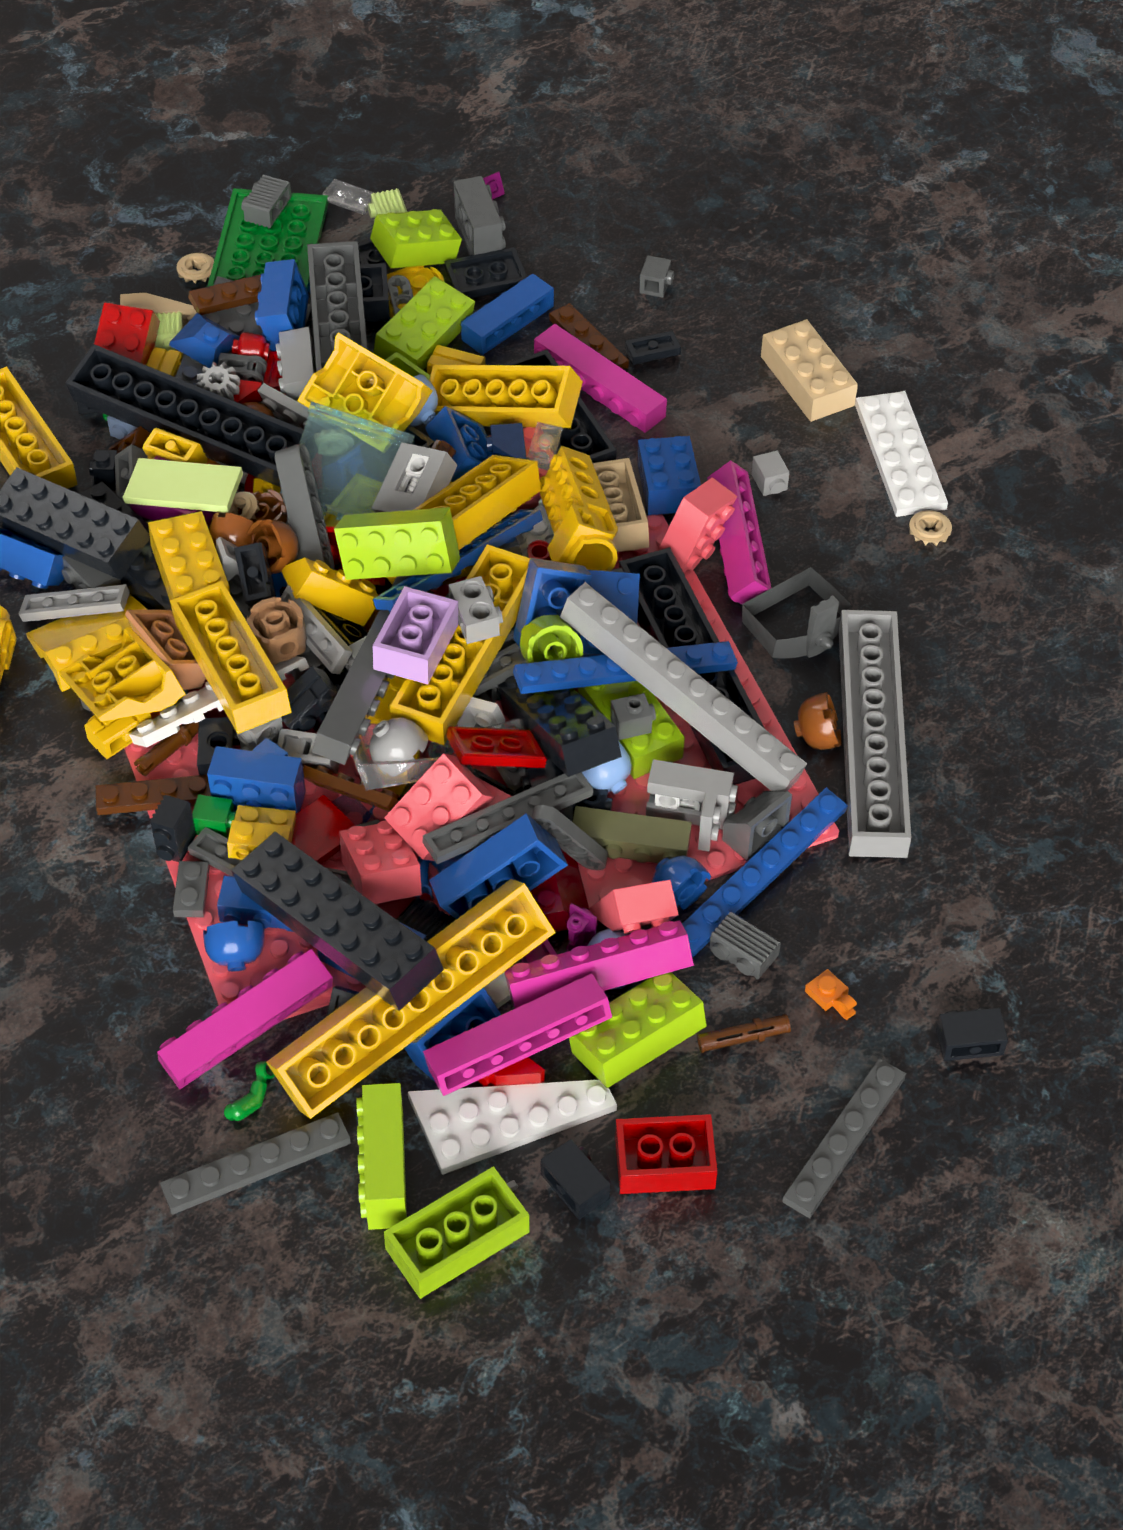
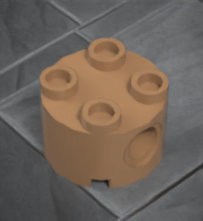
(278, 628)

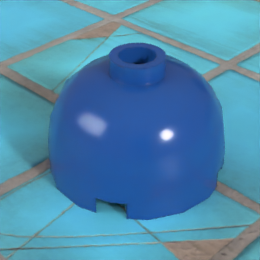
(686, 878)
(234, 944)

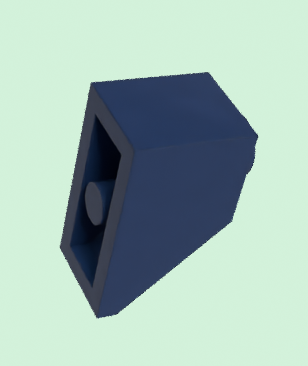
(506, 440)

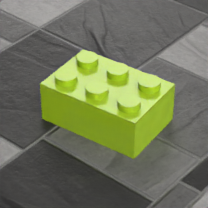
(415, 238)

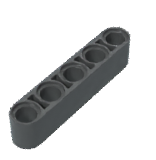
(303, 503)

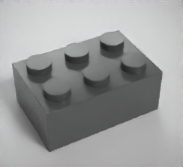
(478, 216)

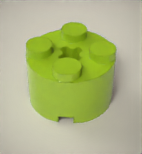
(547, 632)

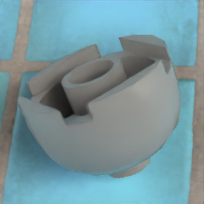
(397, 740)

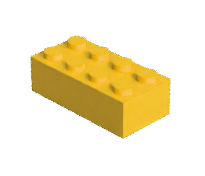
(185, 554)

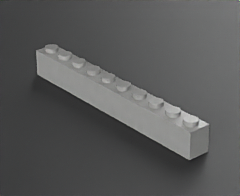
(682, 689)

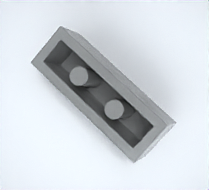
(296, 362)

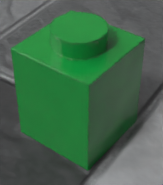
(214, 814)

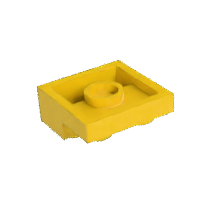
(255, 825)

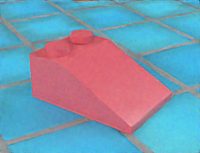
(636, 907)

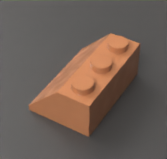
(161, 634)

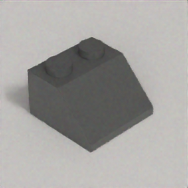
(757, 822)

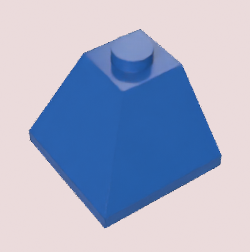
(203, 340)

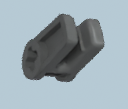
(244, 366)

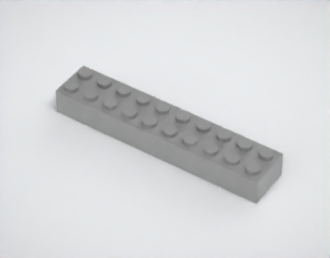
(874, 735)

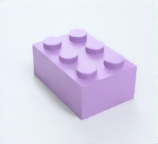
(415, 635)

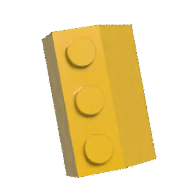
(330, 590)

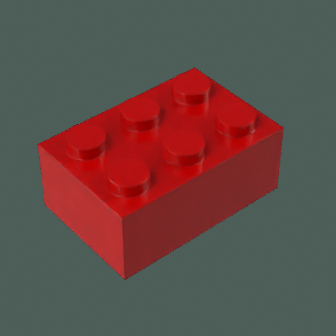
(128, 331)
(665, 1154)

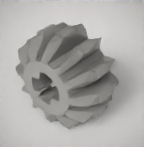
(220, 380)

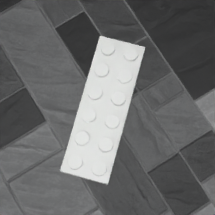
(901, 453)

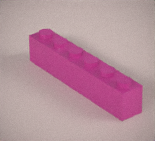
(604, 379)
(741, 540)
(611, 962)
(244, 1018)
(517, 1034)

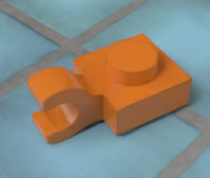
(829, 992)

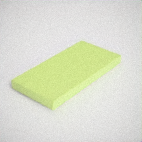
(183, 485)

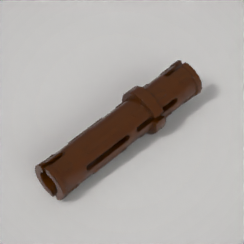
(166, 748)
(779, 1025)

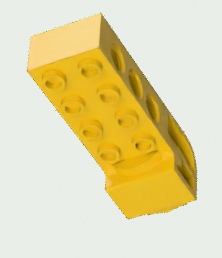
(578, 512)

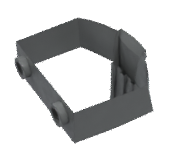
(822, 619)

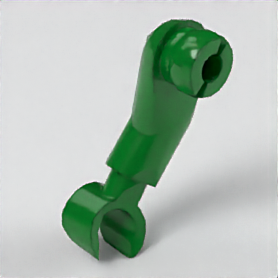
(254, 1099)

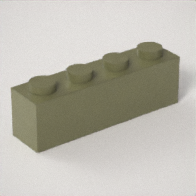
(635, 835)

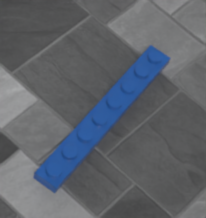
(496, 536)
(602, 670)
(763, 867)

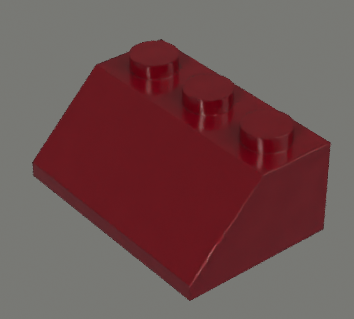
(559, 892)

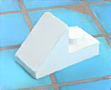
(482, 713)

